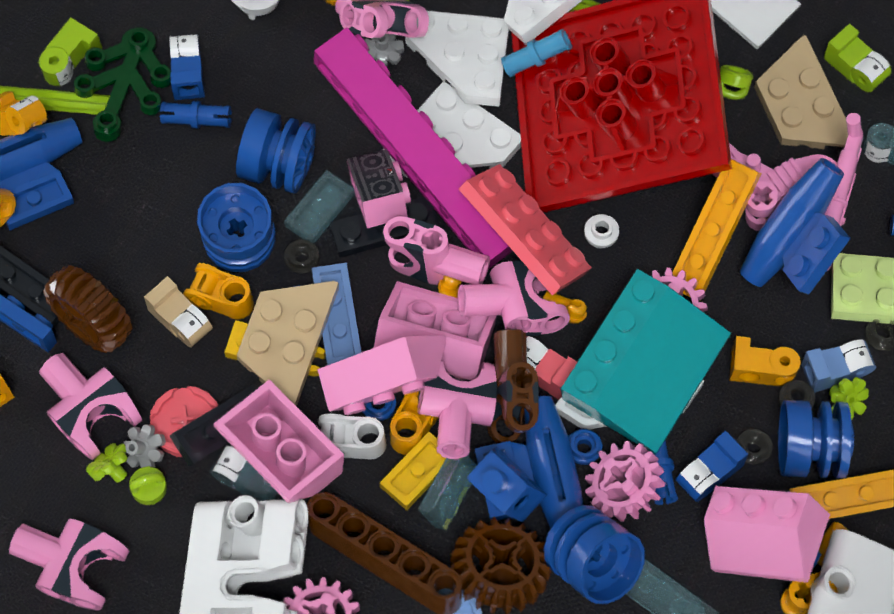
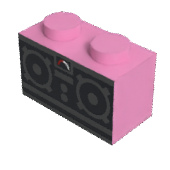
(378, 187)

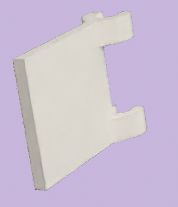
(754, 18)

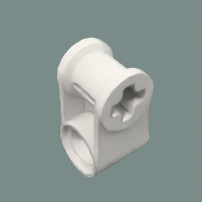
(349, 431)

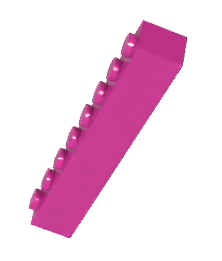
(408, 138)

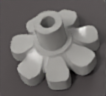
(385, 48)
(144, 446)

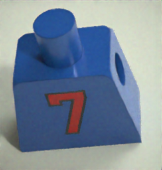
(505, 485)

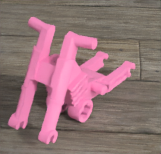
(777, 181)

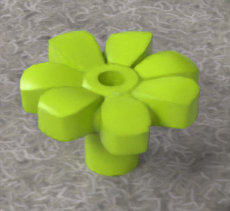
(851, 392)
(109, 463)

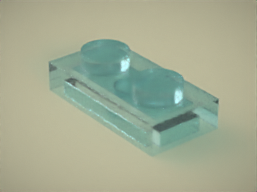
(319, 207)
(447, 492)

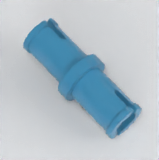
(536, 52)

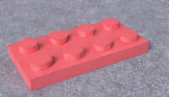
(525, 228)

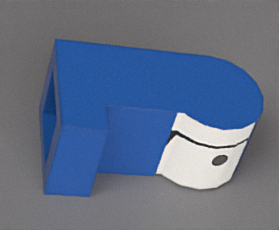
(186, 67)
(712, 467)

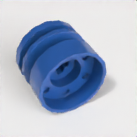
(269, 149)
(233, 209)
(820, 439)
(594, 554)

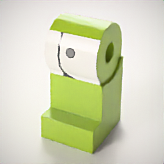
(66, 52)
(856, 60)

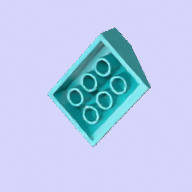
(645, 362)

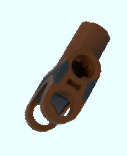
(515, 385)

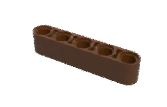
(390, 568)

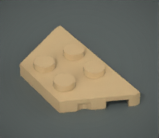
(801, 100)
(286, 334)

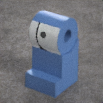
(832, 365)

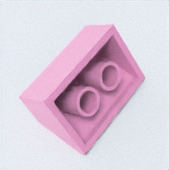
(426, 312)
(382, 372)
(281, 443)
(764, 533)

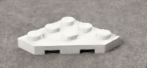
(532, 17)
(466, 54)
(471, 130)

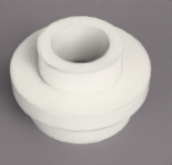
(597, 239)

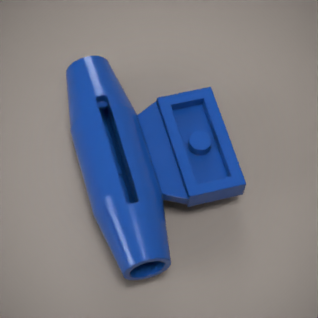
(28, 171)
(799, 232)
(545, 460)

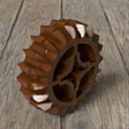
(87, 309)
(501, 581)

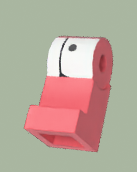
(550, 366)

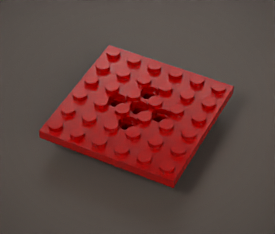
(665, 126)

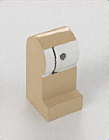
(177, 313)

